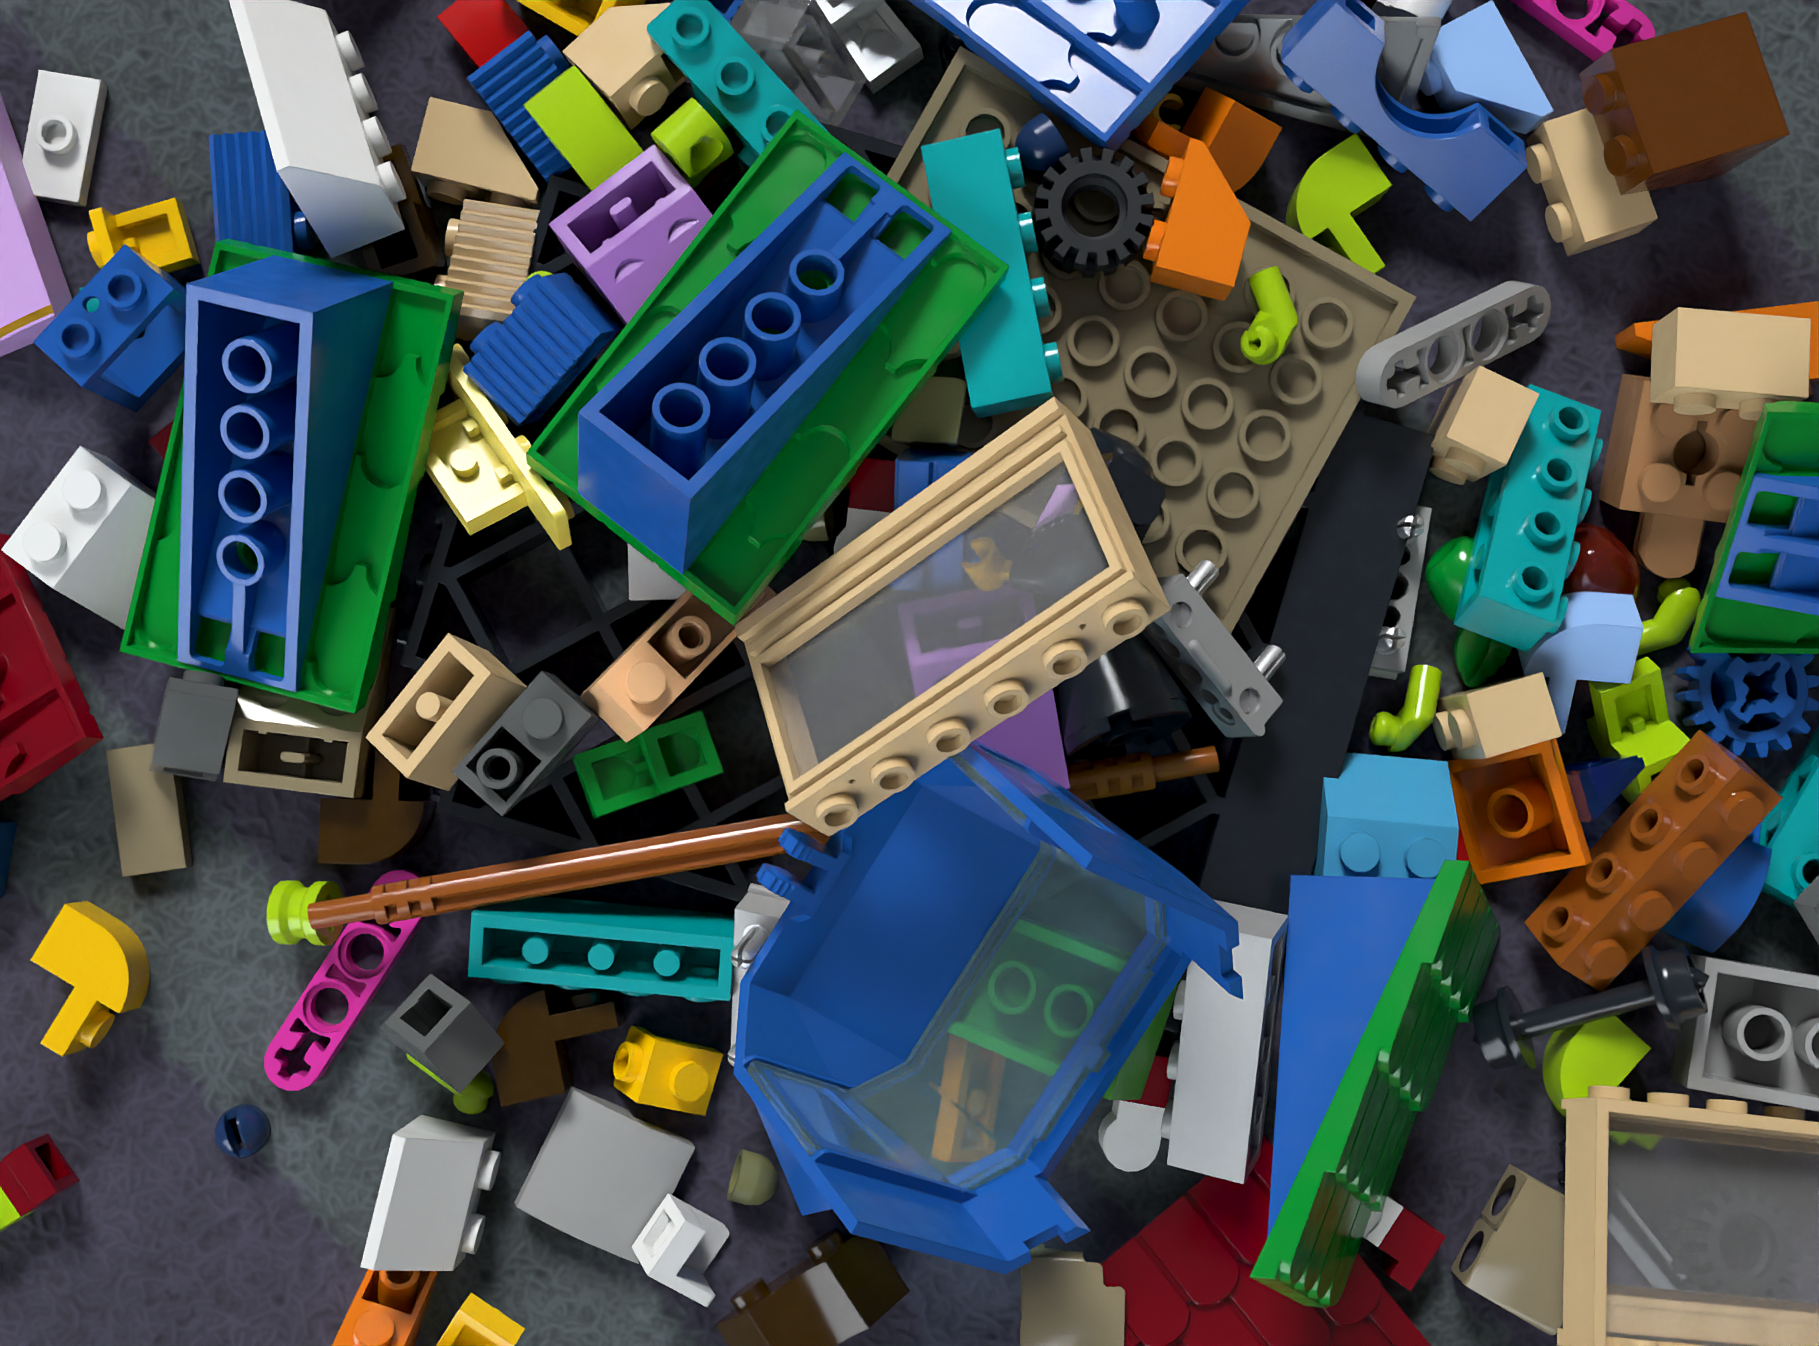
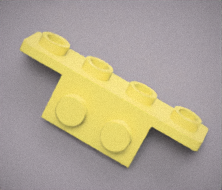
(484, 466)

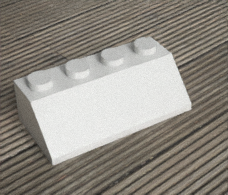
(320, 121)

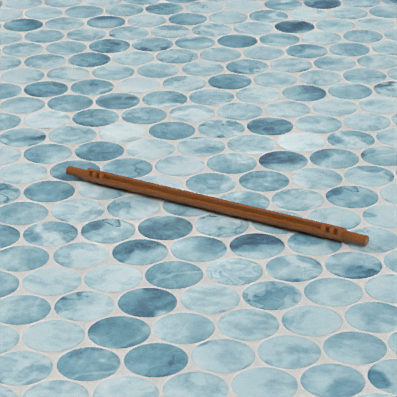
(684, 851)

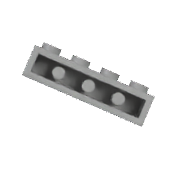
(1226, 1054)

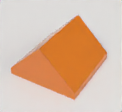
(1518, 813)

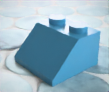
(1387, 818)

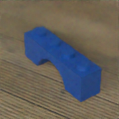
(1458, 154)

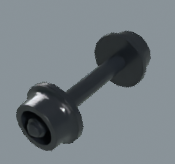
(1672, 984)

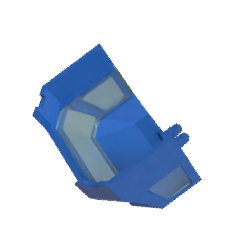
(962, 1001)

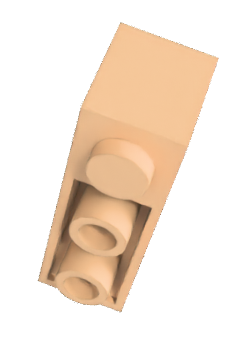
(662, 664)

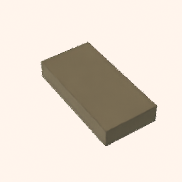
(147, 813)

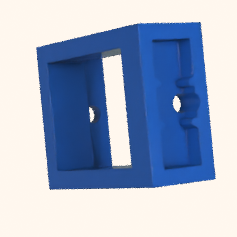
(103, 345)

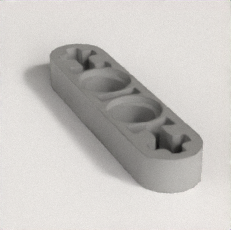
(1456, 356)

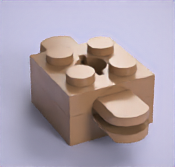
(1661, 472)

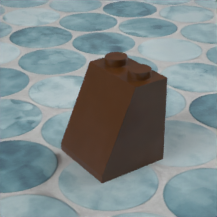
(1683, 105)

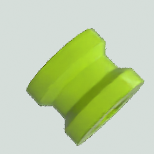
(289, 912)

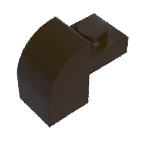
(419, 244)
(376, 827)
(535, 1052)

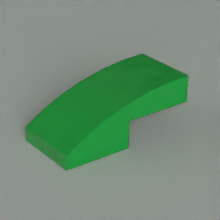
(648, 764)

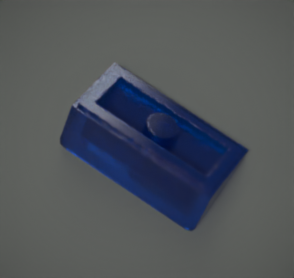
(1600, 781)

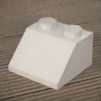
(88, 534)
(431, 1197)

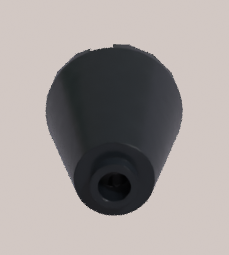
(1118, 702)

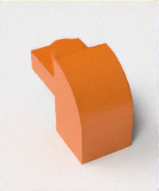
(1230, 131)

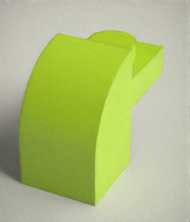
(1335, 192)
(1635, 722)
(1589, 1056)

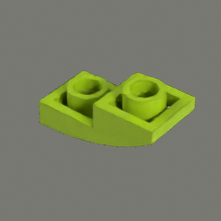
(582, 127)

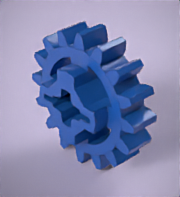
(1778, 693)

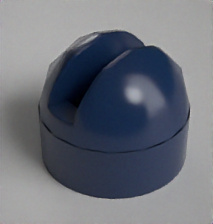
(1040, 144)
(250, 1128)

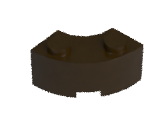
(818, 1301)

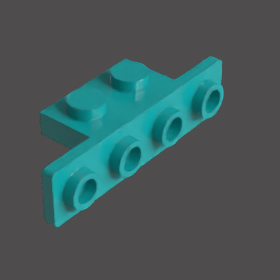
(726, 75)

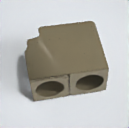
(1525, 1258)
(1068, 1302)

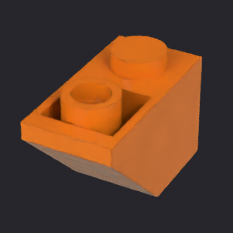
(1203, 228)
(387, 1309)

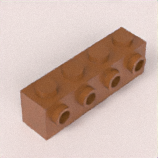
(1652, 861)

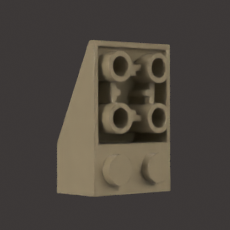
(306, 744)

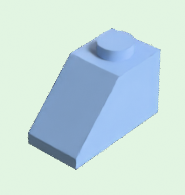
(1482, 64)

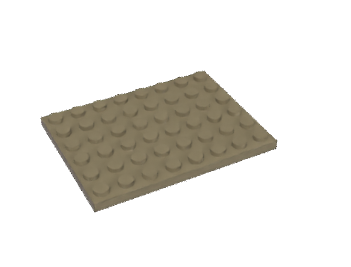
(1167, 364)

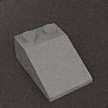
(1755, 1037)

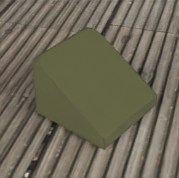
(933, 415)

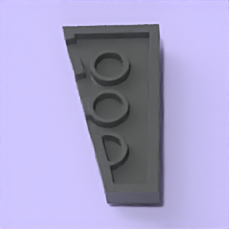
(1249, 69)

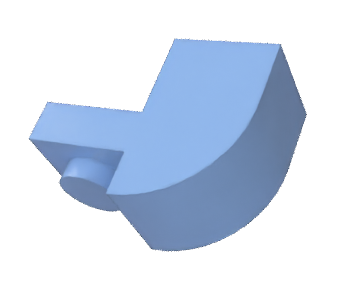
(1592, 644)

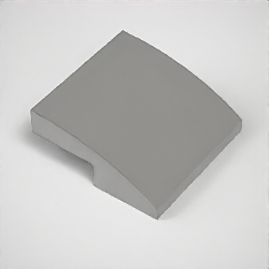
(602, 1173)

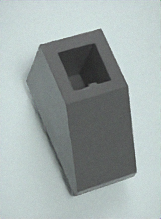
(193, 726)
(526, 743)
(442, 1033)

